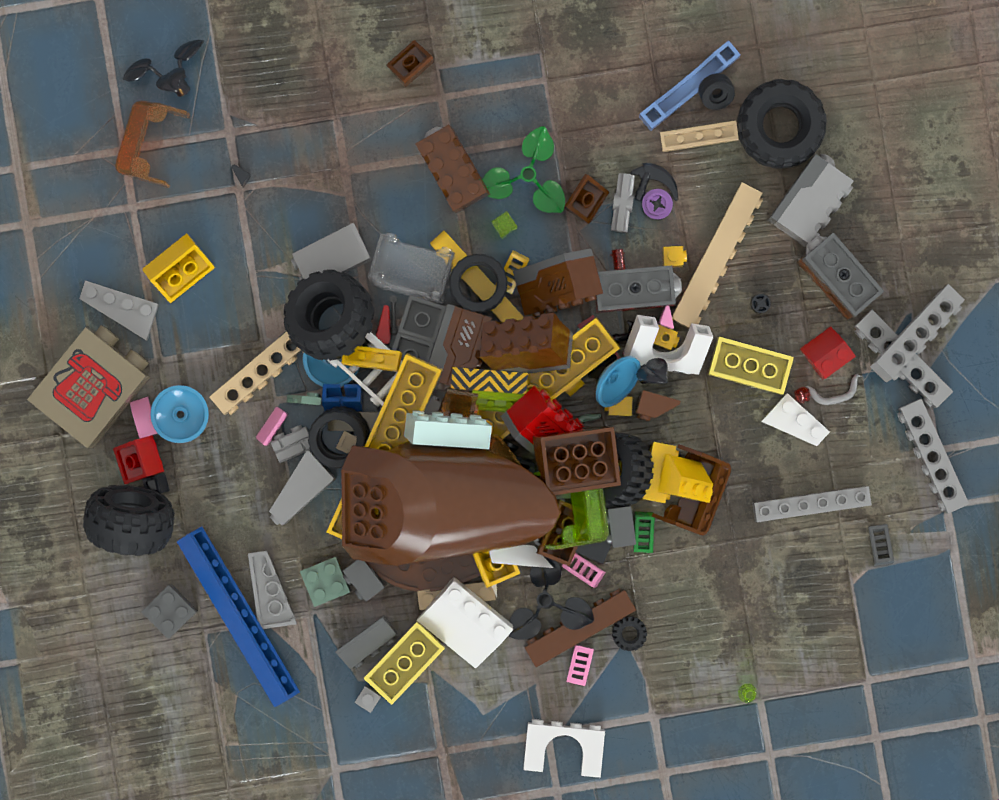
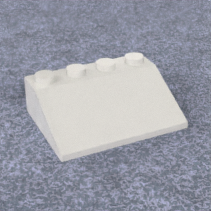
(465, 622)

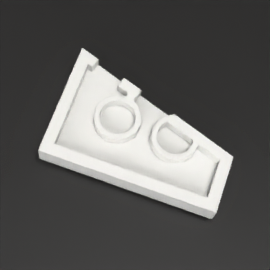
(796, 421)

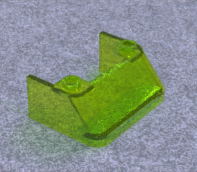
(589, 520)

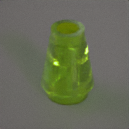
(743, 691)

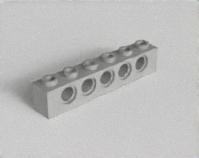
(950, 301)
(940, 389)
(957, 498)
(811, 504)

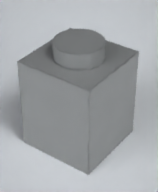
(368, 698)

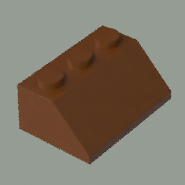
(653, 405)
(555, 536)

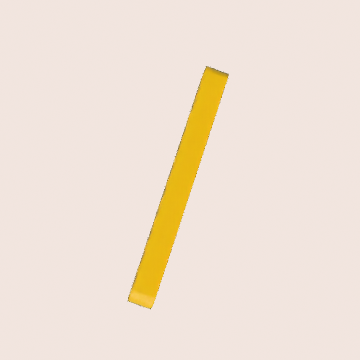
(485, 289)

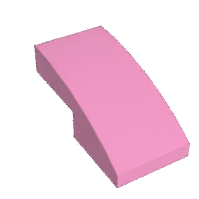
(142, 417)

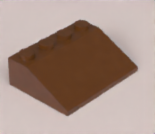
(578, 460)

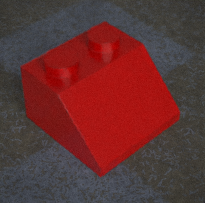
(827, 353)
(138, 459)

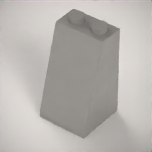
(337, 252)
(302, 487)

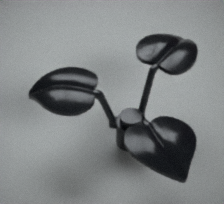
(173, 80)
(653, 372)
(575, 614)

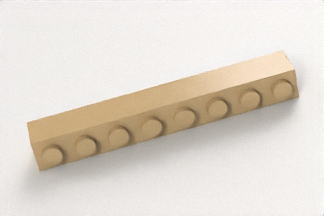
(716, 255)

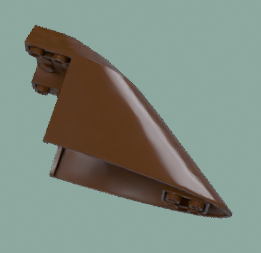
(439, 503)

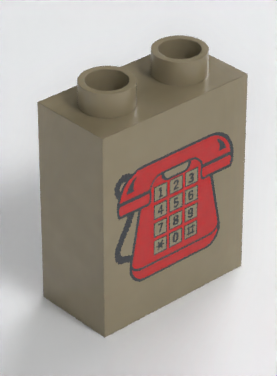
(90, 386)

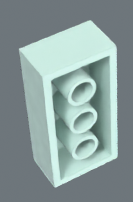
(447, 430)

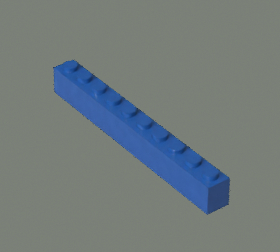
(238, 616)

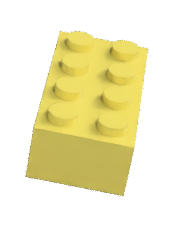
(750, 365)
(404, 662)

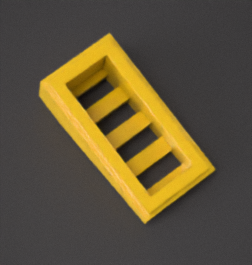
(520, 257)

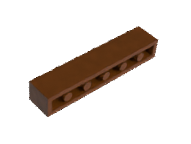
(562, 638)

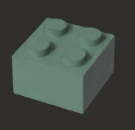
(325, 581)

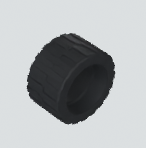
(478, 260)
(315, 440)

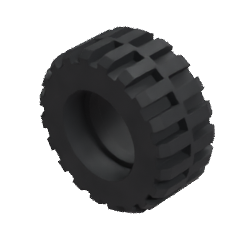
(635, 472)

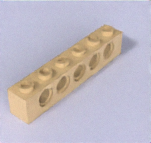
(221, 396)

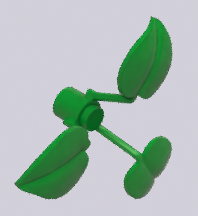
(548, 197)

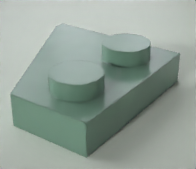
(311, 399)

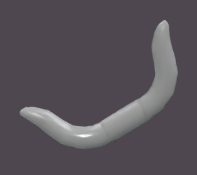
(836, 399)

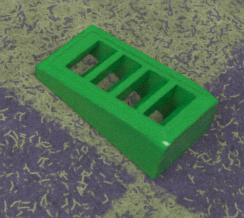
(644, 516)

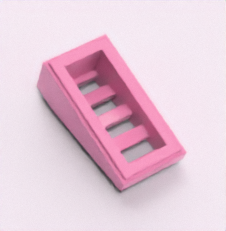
(597, 578)
(578, 648)

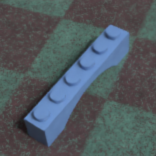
(689, 86)

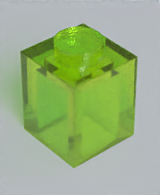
(504, 225)

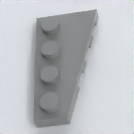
(123, 308)
(269, 597)

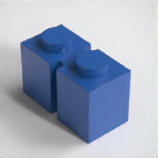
(333, 396)

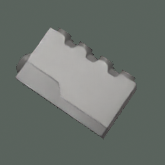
(811, 200)

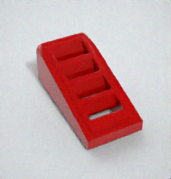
(383, 331)

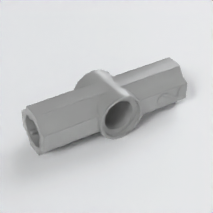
(622, 203)

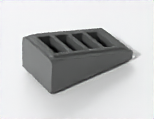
(885, 561)

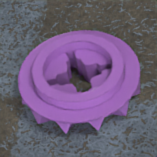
(666, 201)

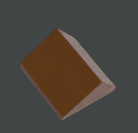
(410, 63)
(586, 199)

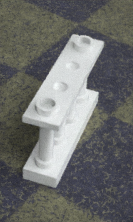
(376, 398)

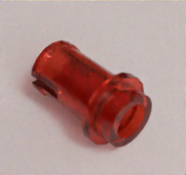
(618, 259)

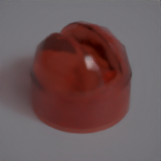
(802, 394)

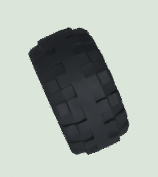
(802, 103)
(312, 299)
(128, 520)

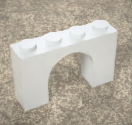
(685, 359)
(541, 734)

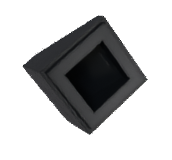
(242, 175)
(157, 483)

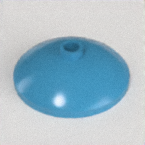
(323, 372)
(617, 381)
(165, 411)

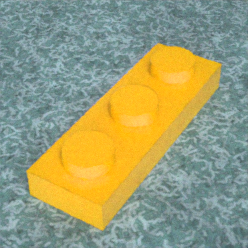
(373, 358)

